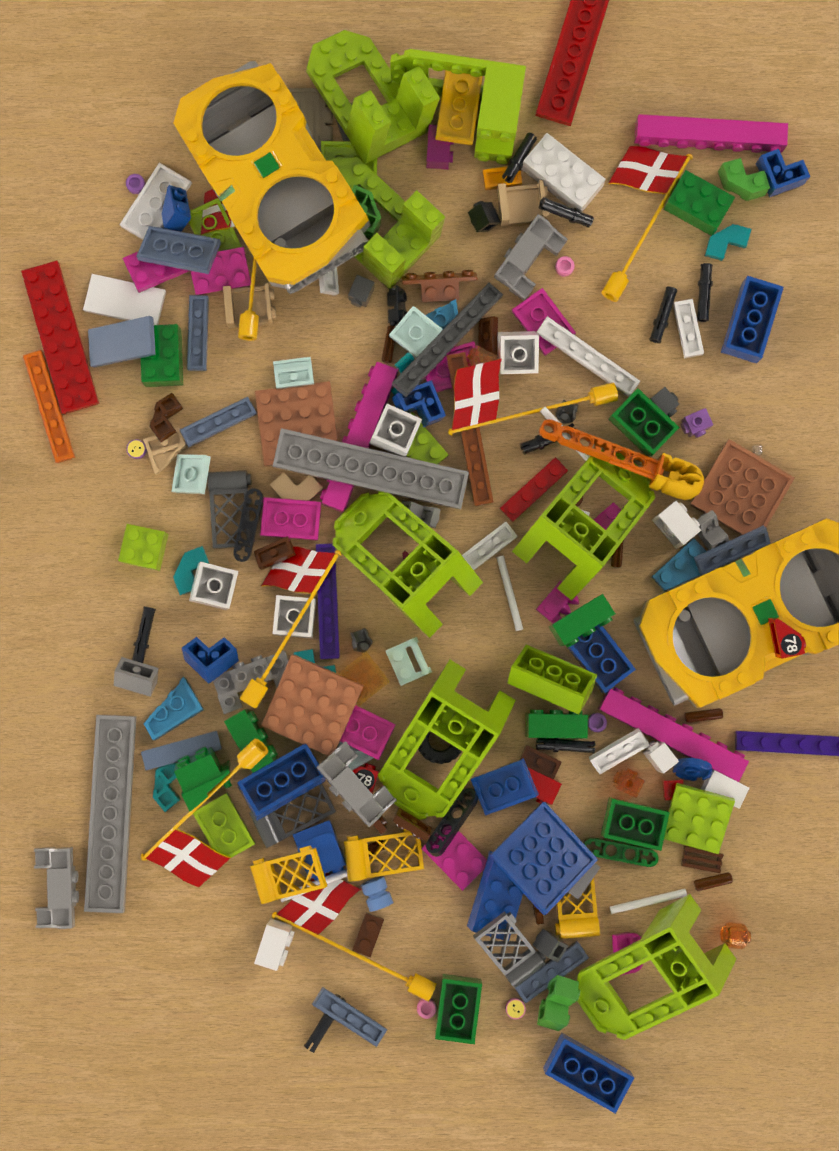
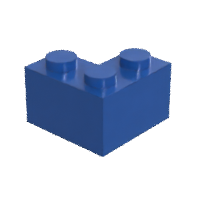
(779, 176)
(424, 400)
(210, 661)

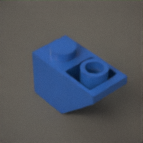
(175, 209)

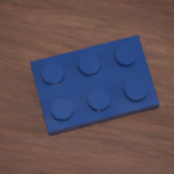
(504, 787)

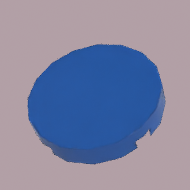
(692, 768)

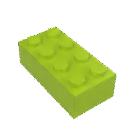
(552, 679)

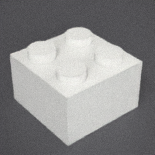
(518, 352)
(395, 431)
(677, 524)
(213, 586)
(286, 612)
(273, 944)

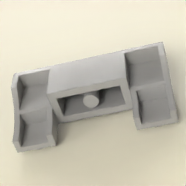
(528, 247)
(235, 681)
(351, 789)
(60, 887)

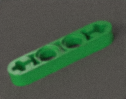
(620, 852)

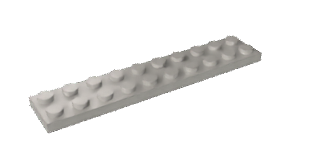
(370, 469)
(110, 814)

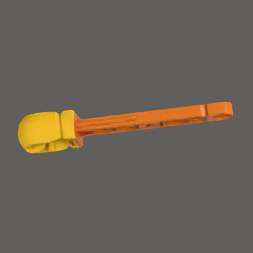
(684, 478)

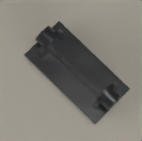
(397, 298)

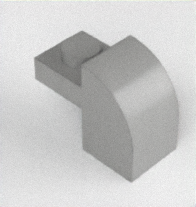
(428, 515)
(711, 533)

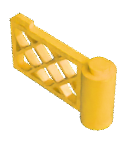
(358, 856)
(268, 880)
(578, 924)

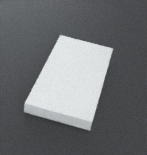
(149, 203)
(121, 299)

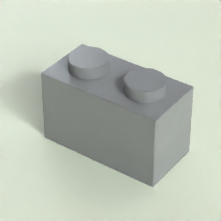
(136, 676)

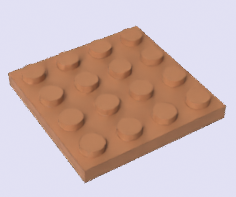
(297, 409)
(742, 489)
(312, 705)

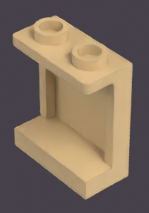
(520, 203)
(237, 301)

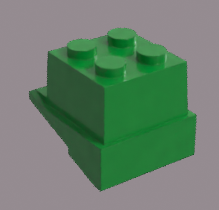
(199, 775)

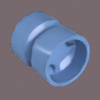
(376, 892)

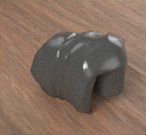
(567, 413)
(361, 640)

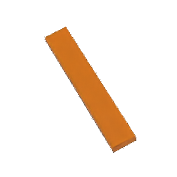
(49, 406)

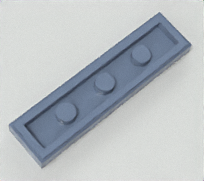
(198, 333)
(218, 422)
(732, 550)
(172, 752)
(539, 981)
(349, 1016)

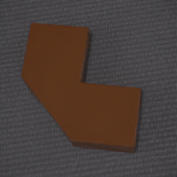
(163, 410)

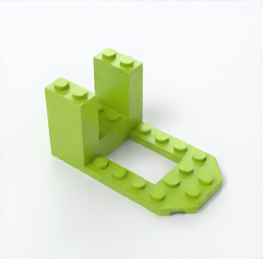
(498, 97)
(368, 125)
(414, 233)
(579, 535)
(421, 571)
(459, 724)
(678, 958)

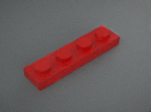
(533, 489)

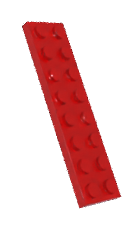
(571, 60)
(60, 337)

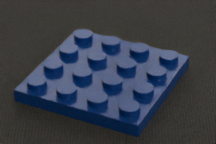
(543, 858)

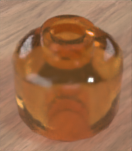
(735, 935)

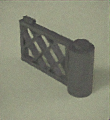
(228, 483)
(271, 829)
(521, 965)

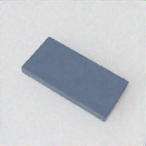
(178, 249)
(121, 341)

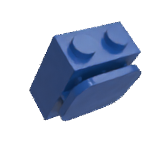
(327, 846)

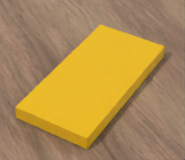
(458, 108)

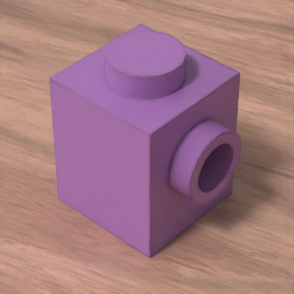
(696, 423)

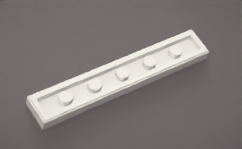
(587, 356)

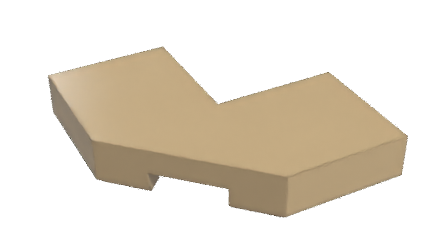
(288, 490)

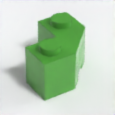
(747, 186)
(369, 206)
(554, 1010)

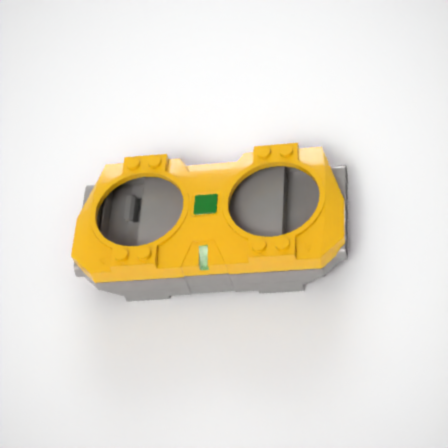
(272, 175)
(716, 630)

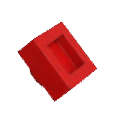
(669, 788)

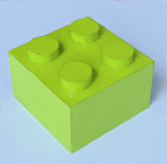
(143, 547)

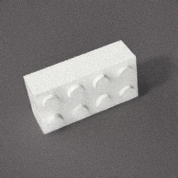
(563, 173)

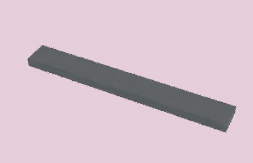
(447, 340)

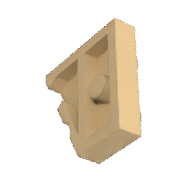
(163, 453)

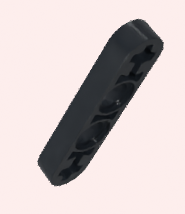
(245, 524)
(449, 820)

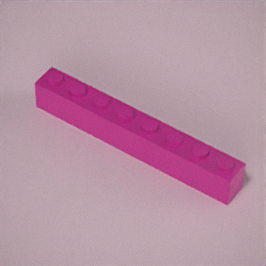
(710, 133)
(362, 427)
(674, 735)

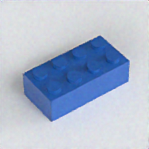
(752, 319)
(603, 657)
(281, 781)
(494, 896)
(588, 1073)

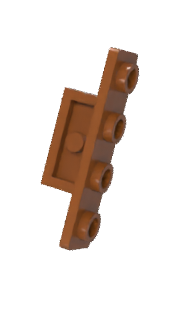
(439, 286)

